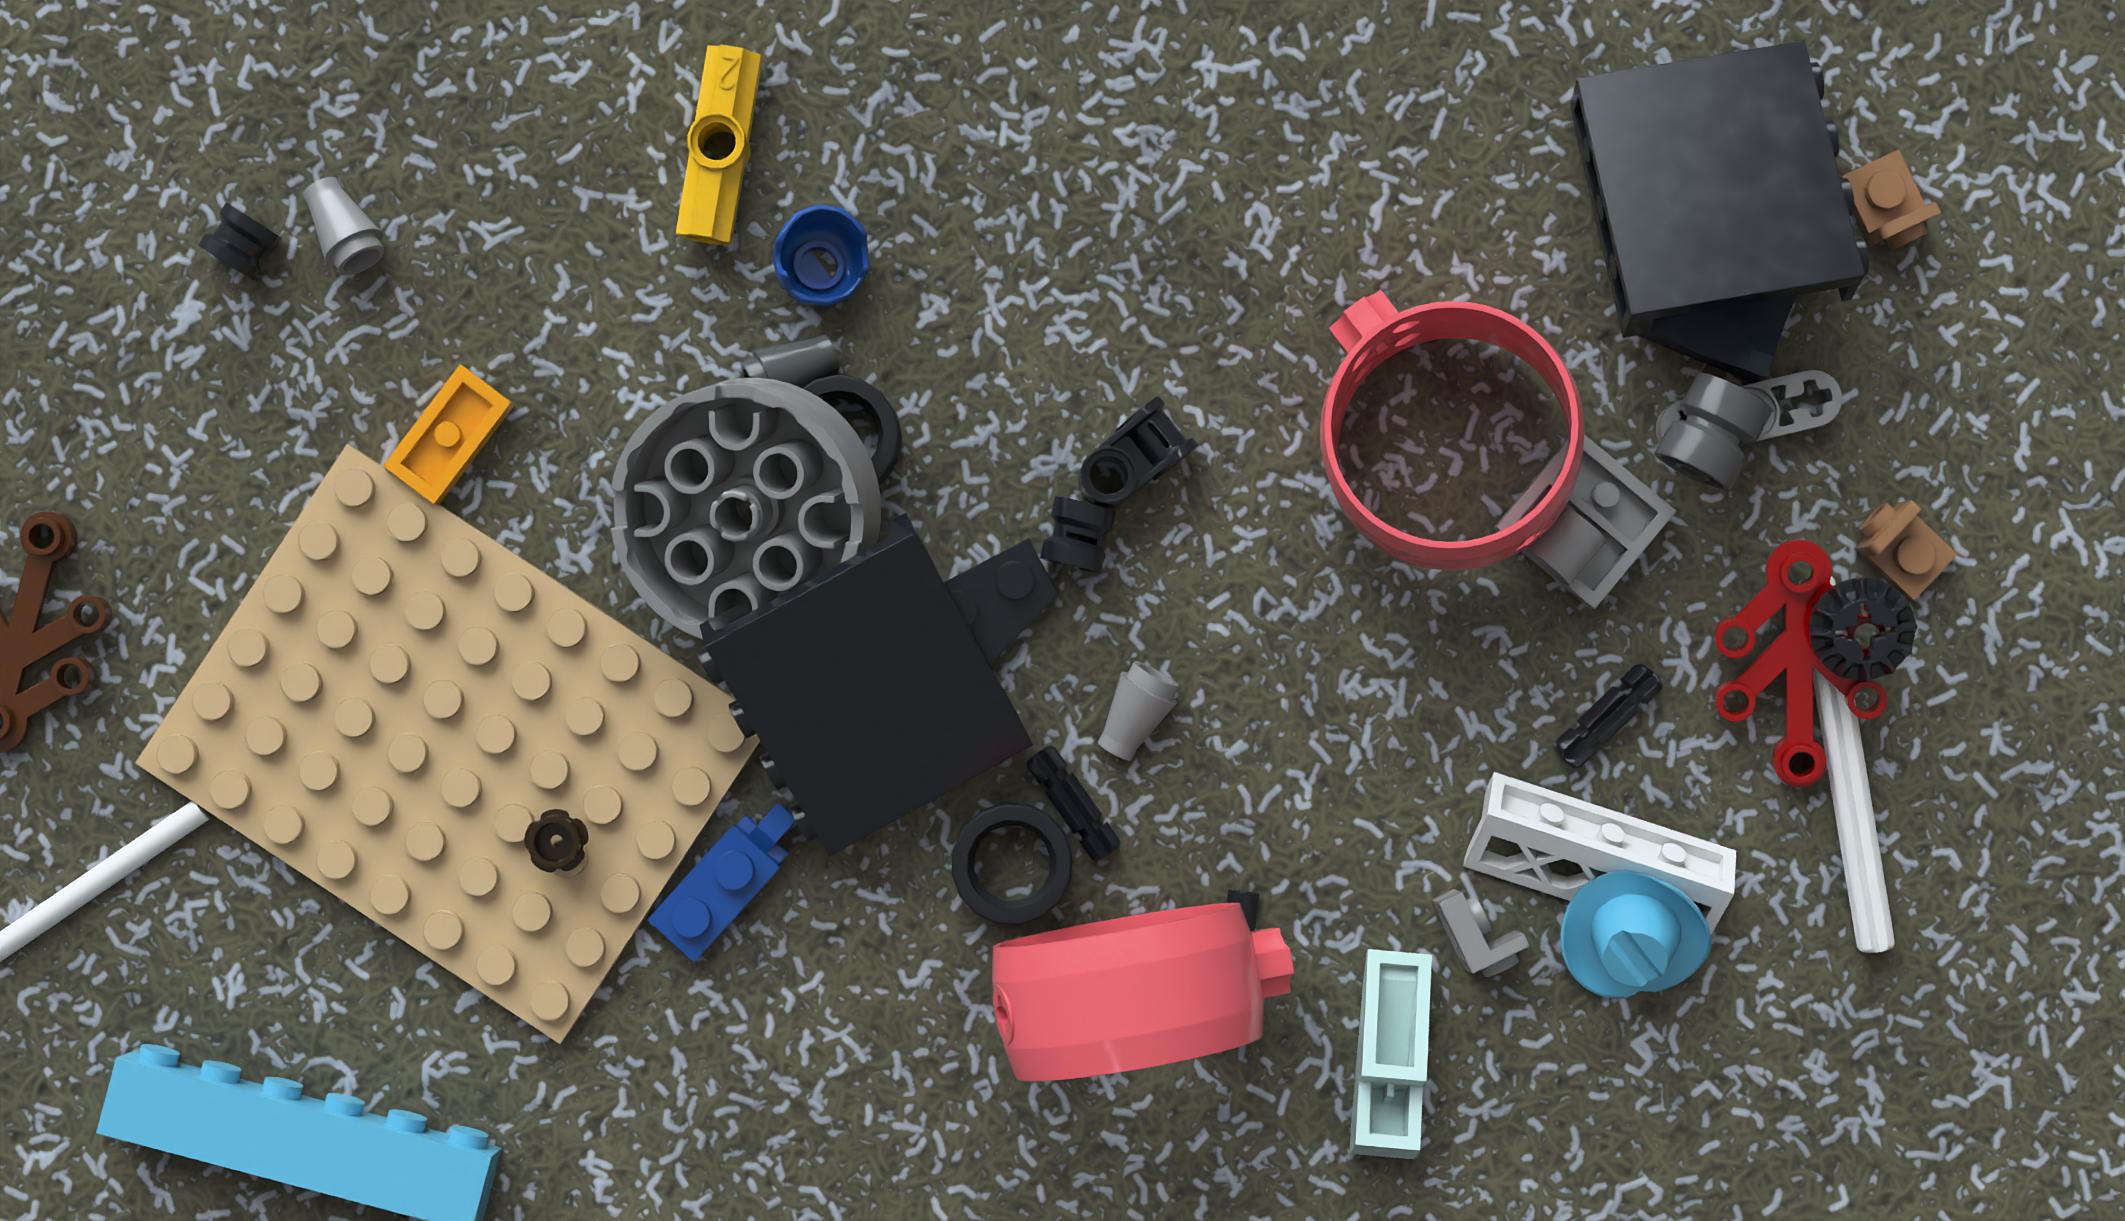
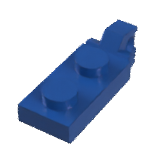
(723, 882)

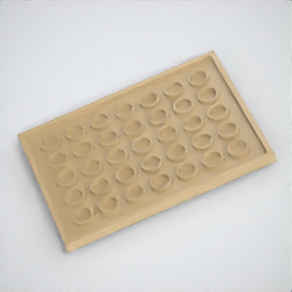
(419, 702)

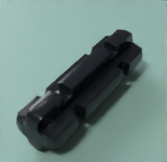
(1608, 715)
(1073, 803)

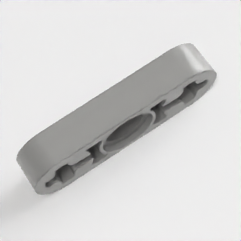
(1790, 387)

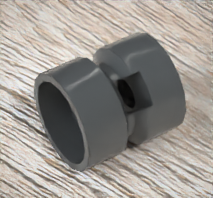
(1716, 425)

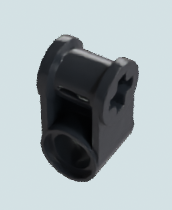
(1137, 453)

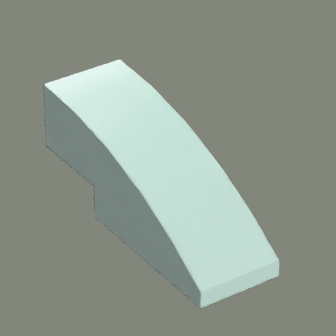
(1391, 1055)

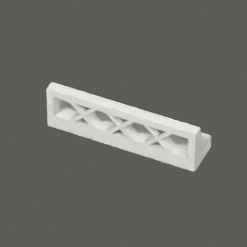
(1598, 839)

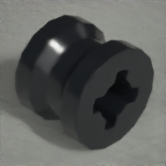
(239, 241)

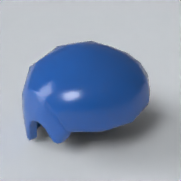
(826, 230)

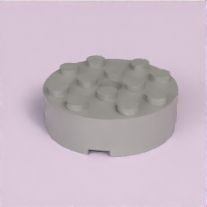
(749, 441)

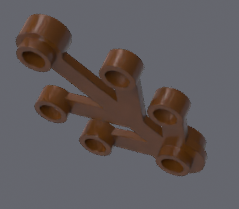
(24, 645)

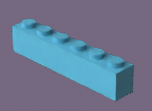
(298, 1138)

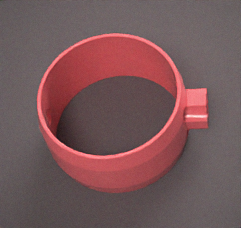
(1374, 332)
(1135, 991)

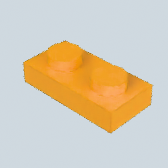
(449, 435)

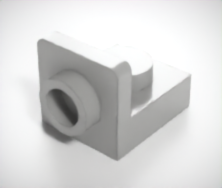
(1465, 926)

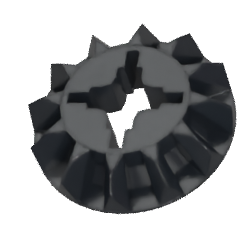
(1840, 609)

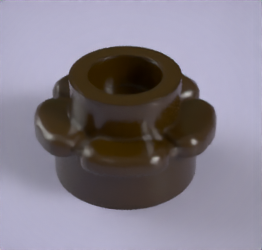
(539, 844)

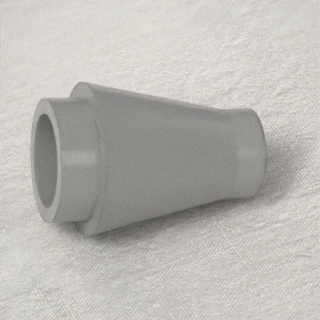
(343, 230)
(1137, 708)

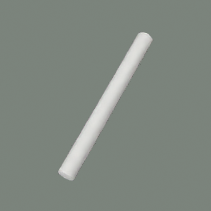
(101, 878)

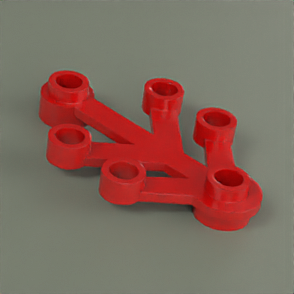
(1794, 654)

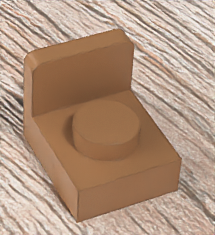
(1889, 202)
(1903, 548)

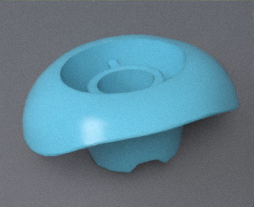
(1632, 935)

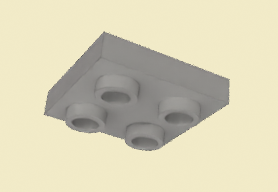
(1600, 528)

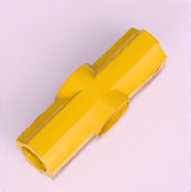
(723, 105)

